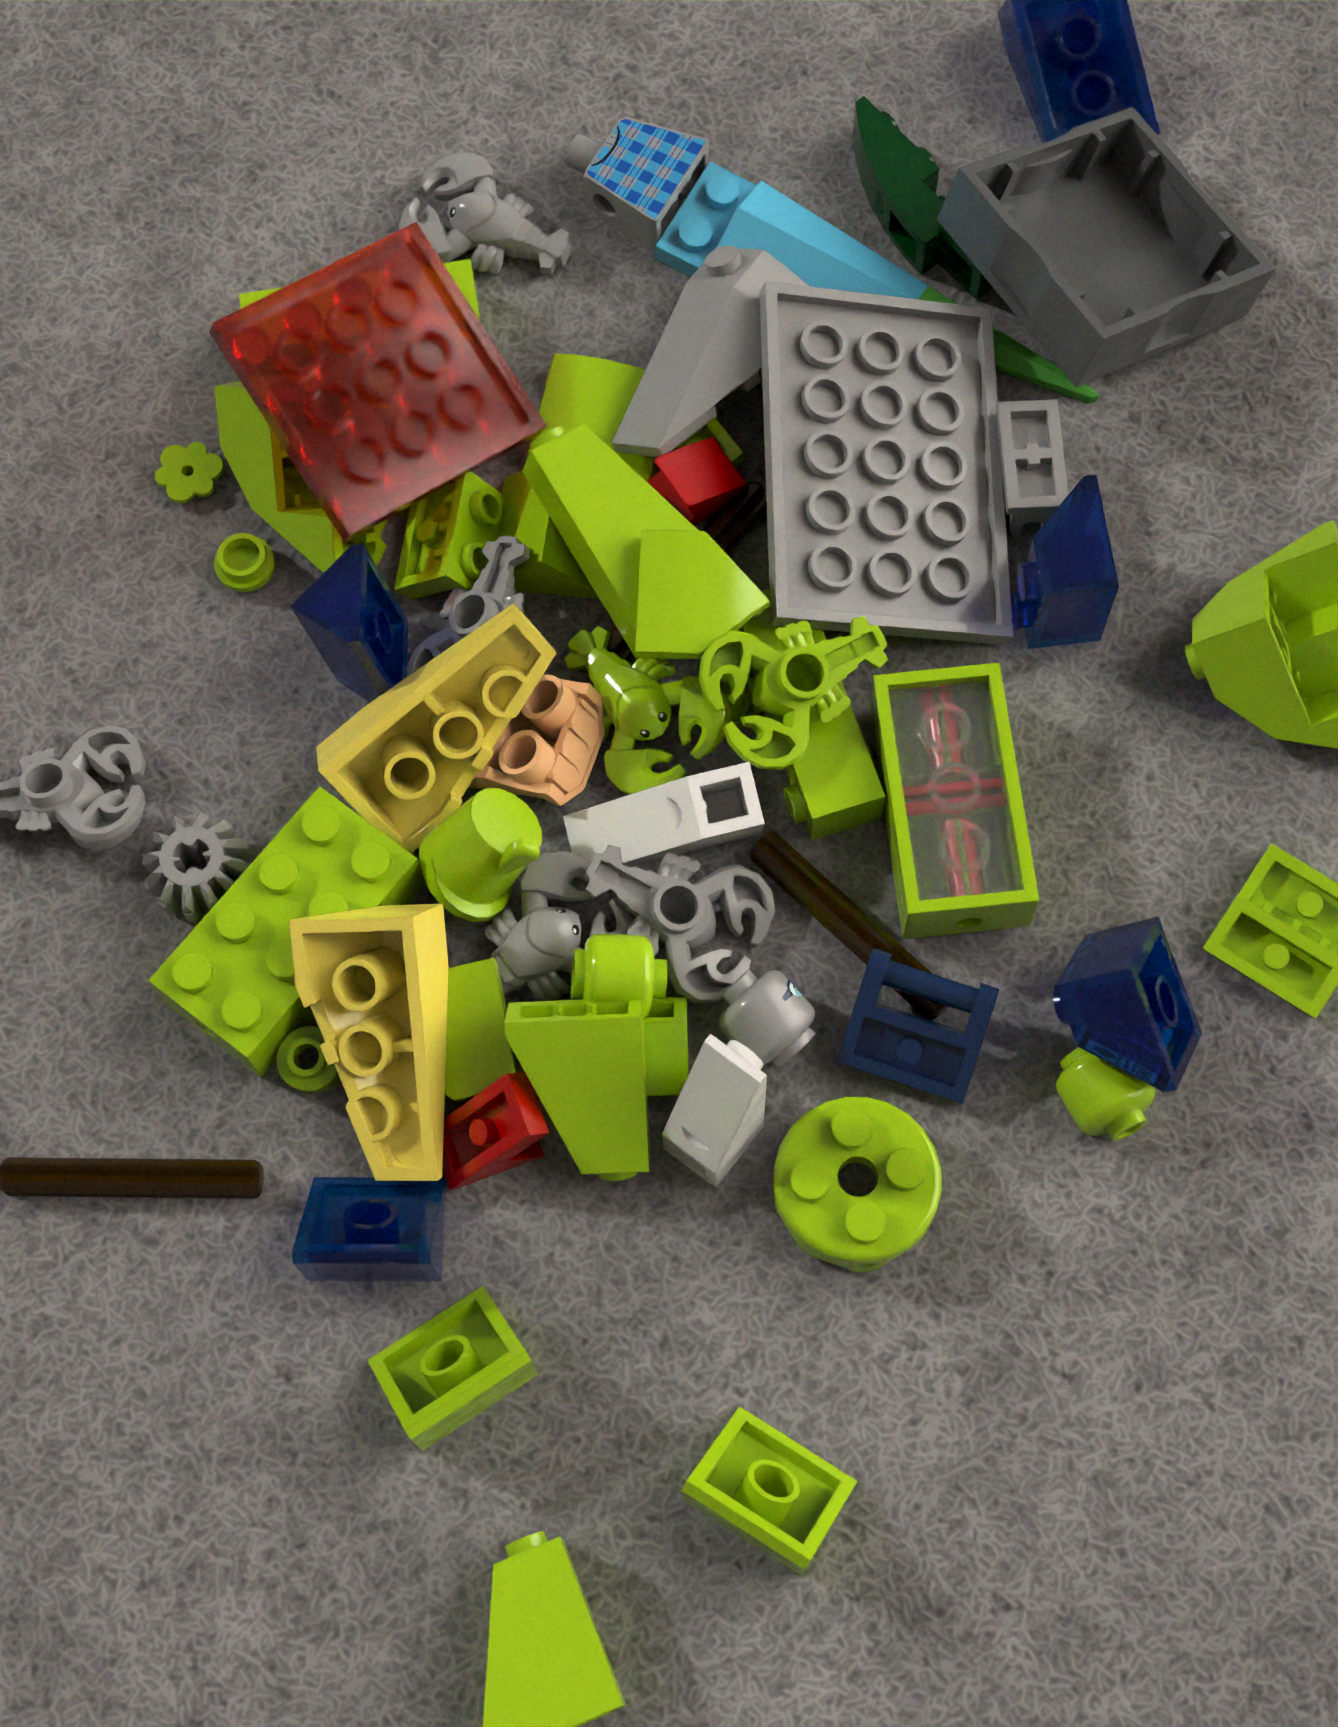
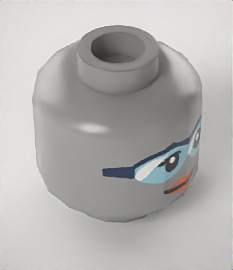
(767, 1016)

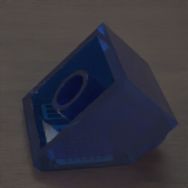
(1068, 574)
(1130, 1003)

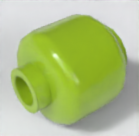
(618, 970)
(1102, 1096)

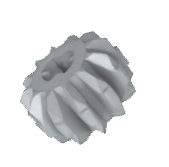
(196, 844)

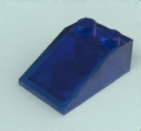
(1075, 62)

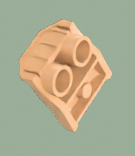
(549, 743)

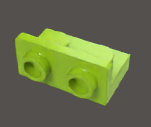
(448, 536)

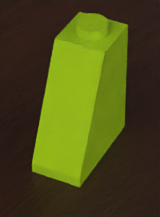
(589, 1077)
(544, 1643)

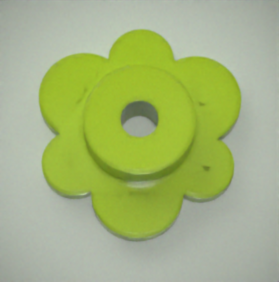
(180, 461)

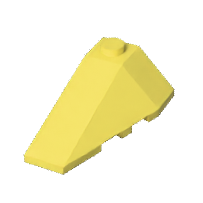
(429, 735)
(382, 1011)

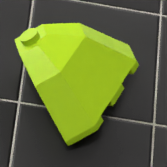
(276, 486)
(1274, 641)

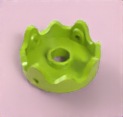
(846, 1228)

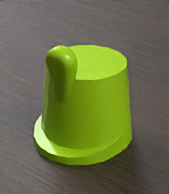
(480, 853)

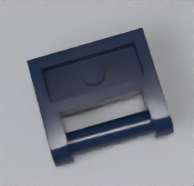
(910, 1046)

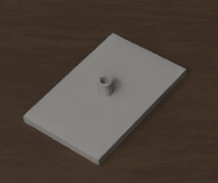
(883, 465)

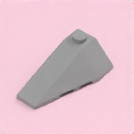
(703, 352)

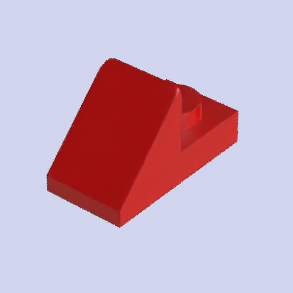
(697, 479)
(493, 1132)

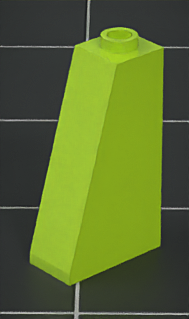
(599, 514)

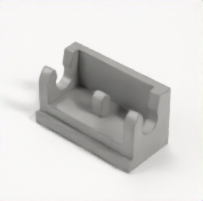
(1031, 460)

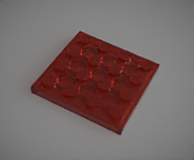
(378, 380)

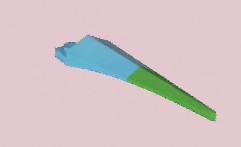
(750, 216)

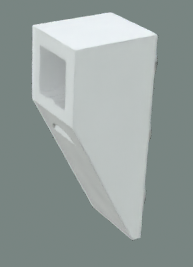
(671, 817)
(717, 1109)

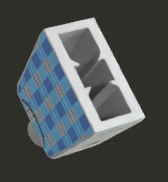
(639, 175)

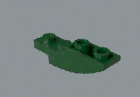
(902, 193)

